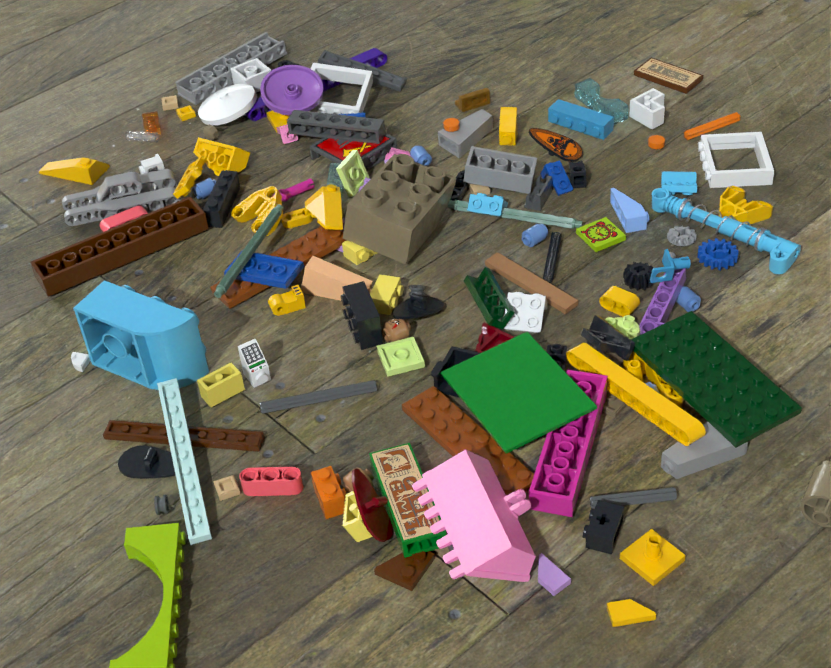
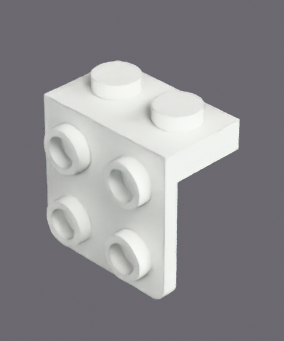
(528, 312)

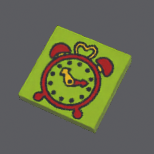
(600, 234)

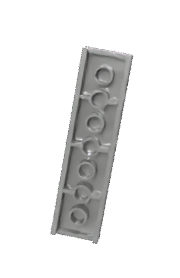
(217, 74)

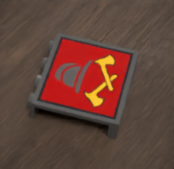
(338, 150)

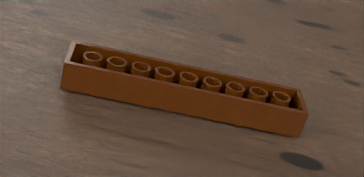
(119, 246)

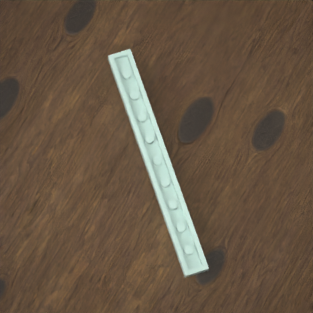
(184, 462)

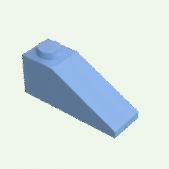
(629, 212)

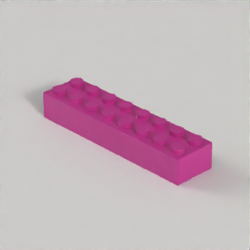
(567, 453)

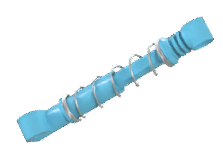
(782, 251)

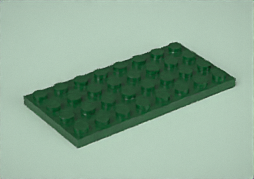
(715, 378)

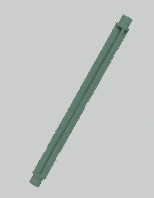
(527, 216)
(248, 251)

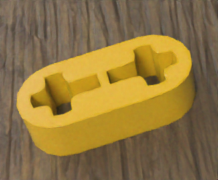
(296, 218)

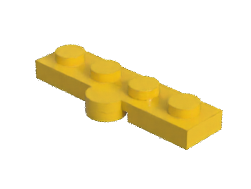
(187, 181)

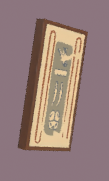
(668, 75)

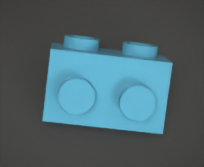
(679, 182)
(486, 205)

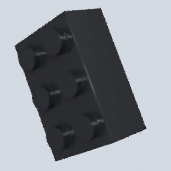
(361, 315)

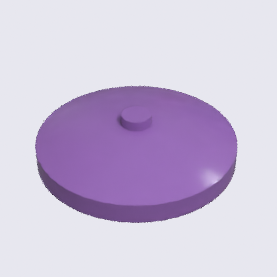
(291, 89)

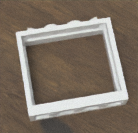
(345, 75)
(741, 177)

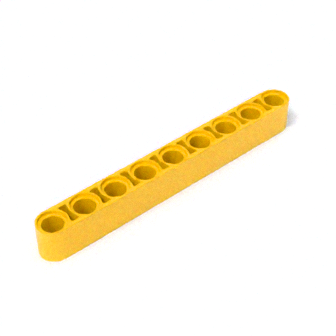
(638, 395)

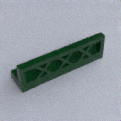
(488, 303)

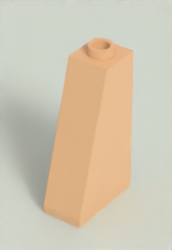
(327, 279)

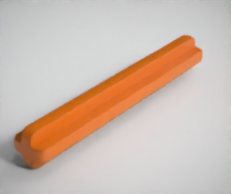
(711, 126)

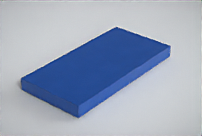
(269, 270)

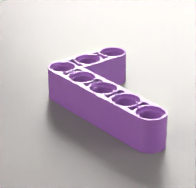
(663, 301)

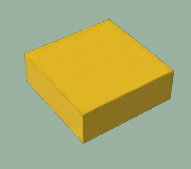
(186, 113)

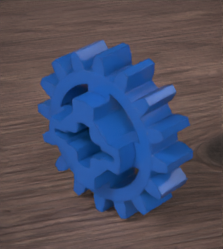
(717, 254)

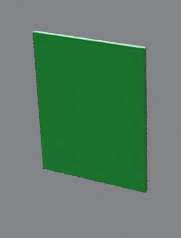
(518, 392)

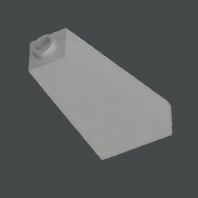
(471, 131)
(701, 454)

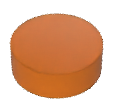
(451, 124)
(656, 142)

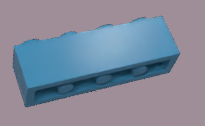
(580, 119)

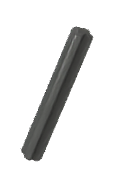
(636, 497)

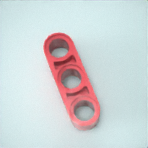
(122, 217)
(271, 481)

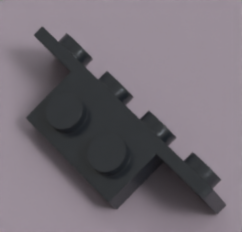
(608, 338)

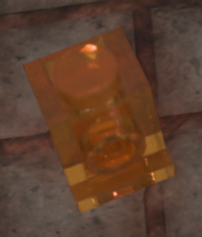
(151, 122)

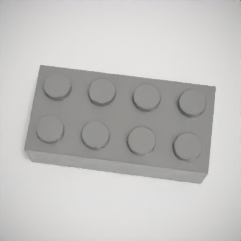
(500, 169)

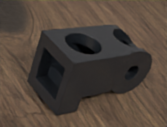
(577, 174)

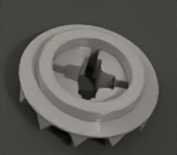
(686, 237)

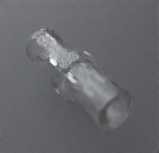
(142, 136)

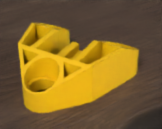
(734, 204)
(258, 205)

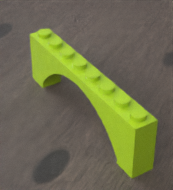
(162, 552)

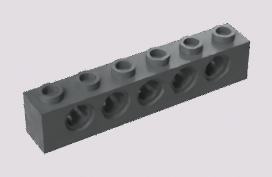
(336, 126)

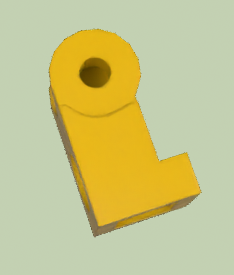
(287, 302)

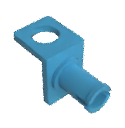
(670, 264)

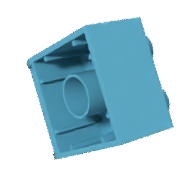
(141, 336)

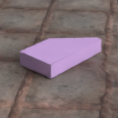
(551, 576)

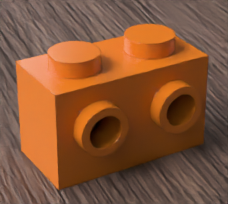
(328, 491)

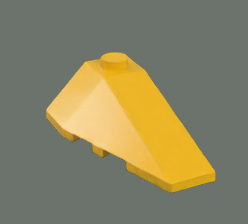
(221, 156)
(78, 170)
(326, 207)

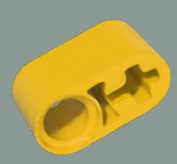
(619, 301)

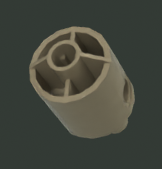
(817, 497)

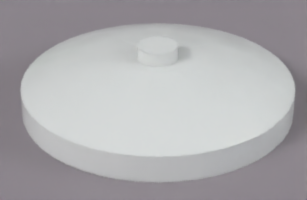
(227, 104)

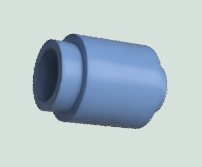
(420, 155)
(203, 188)
(534, 235)
(688, 299)

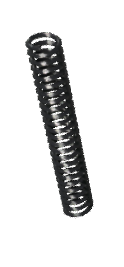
(555, 245)

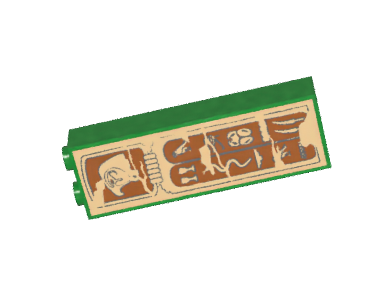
(395, 474)

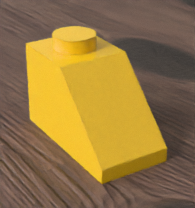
(508, 126)

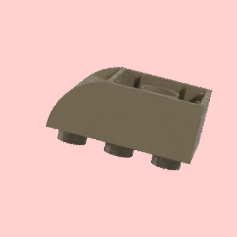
(398, 208)

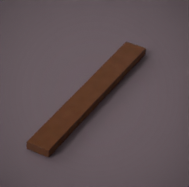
(199, 436)

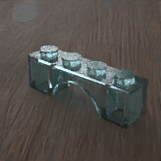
(588, 93)

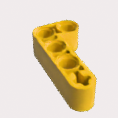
(663, 387)

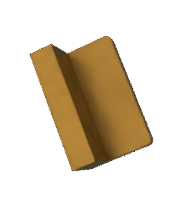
(473, 100)

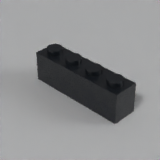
(221, 198)

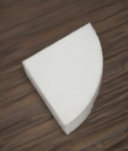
(80, 361)

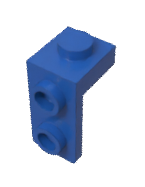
(559, 177)

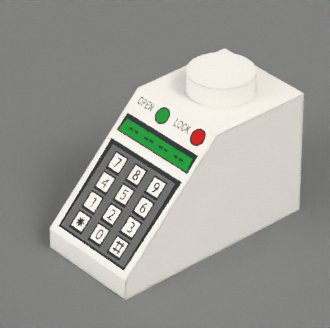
(254, 363)

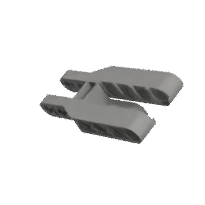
(120, 194)

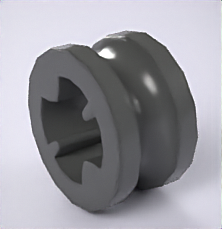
(417, 289)
(161, 504)

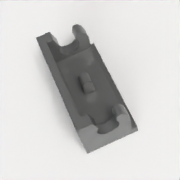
(540, 194)

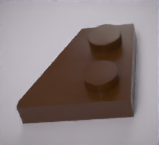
(405, 571)

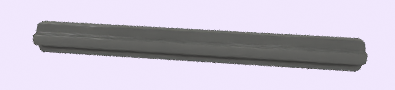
(318, 396)

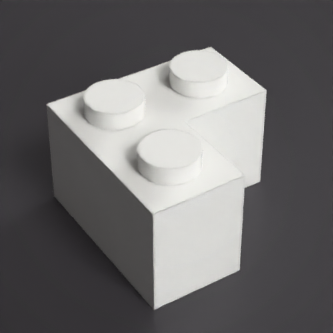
(648, 108)

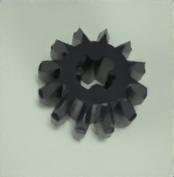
(638, 275)

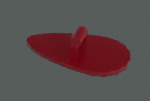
(371, 507)

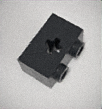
(603, 527)

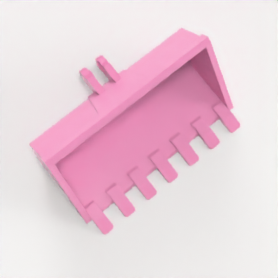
(478, 519)

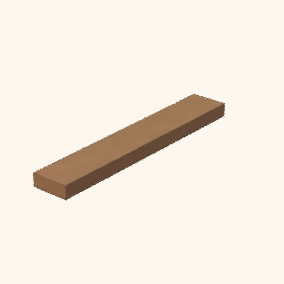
(531, 282)

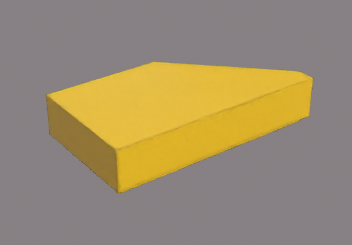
(628, 612)

